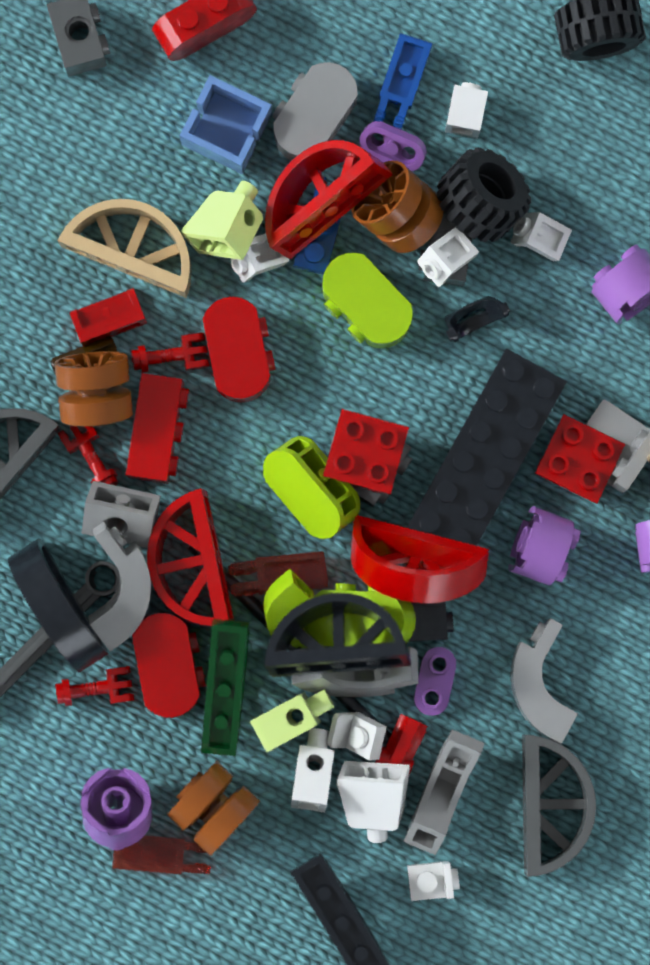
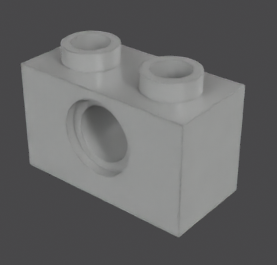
(126, 509)

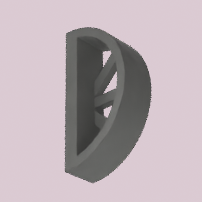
(22, 457)
(532, 804)

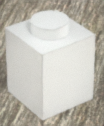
(466, 110)

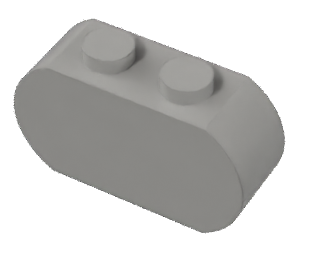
(315, 109)

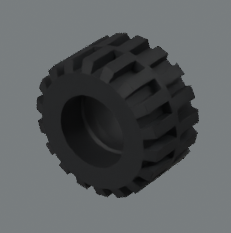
(599, 28)
(483, 194)

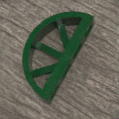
(225, 686)

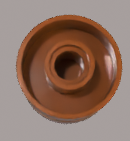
(401, 210)
(93, 388)
(205, 801)

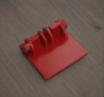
(366, 451)
(580, 459)

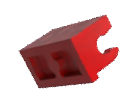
(108, 317)

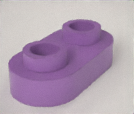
(393, 145)
(435, 681)

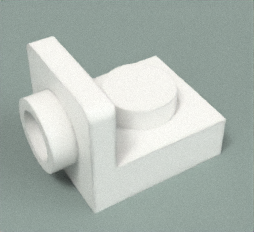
(541, 235)
(447, 256)
(258, 259)
(357, 734)
(432, 880)

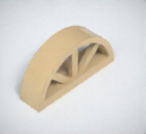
(126, 262)

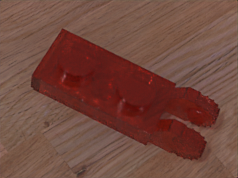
(308, 566)
(159, 855)

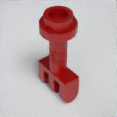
(142, 359)
(83, 443)
(111, 686)

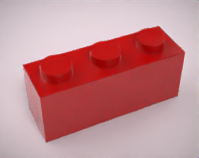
(156, 428)

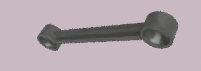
(40, 641)

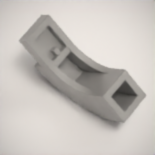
(129, 604)
(360, 682)
(528, 689)
(443, 791)

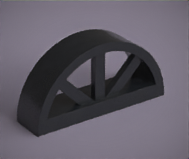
(55, 605)
(339, 658)
(338, 913)

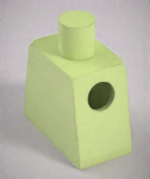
(225, 223)
(278, 725)

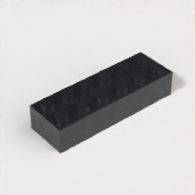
(488, 450)

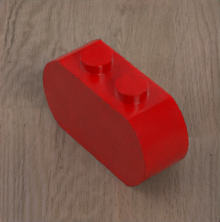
(199, 24)
(238, 349)
(168, 665)

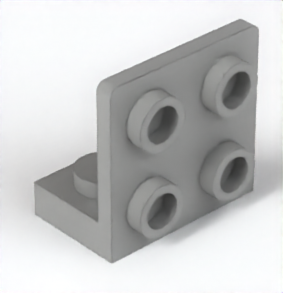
(629, 431)

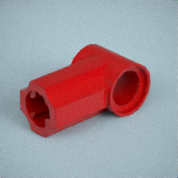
(403, 742)

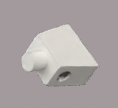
(311, 786)
(373, 796)

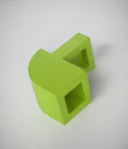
(283, 597)

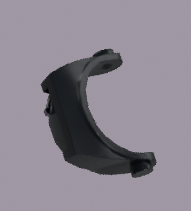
(493, 311)

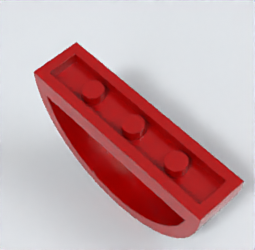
(295, 226)
(210, 559)
(449, 565)

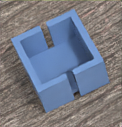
(228, 124)

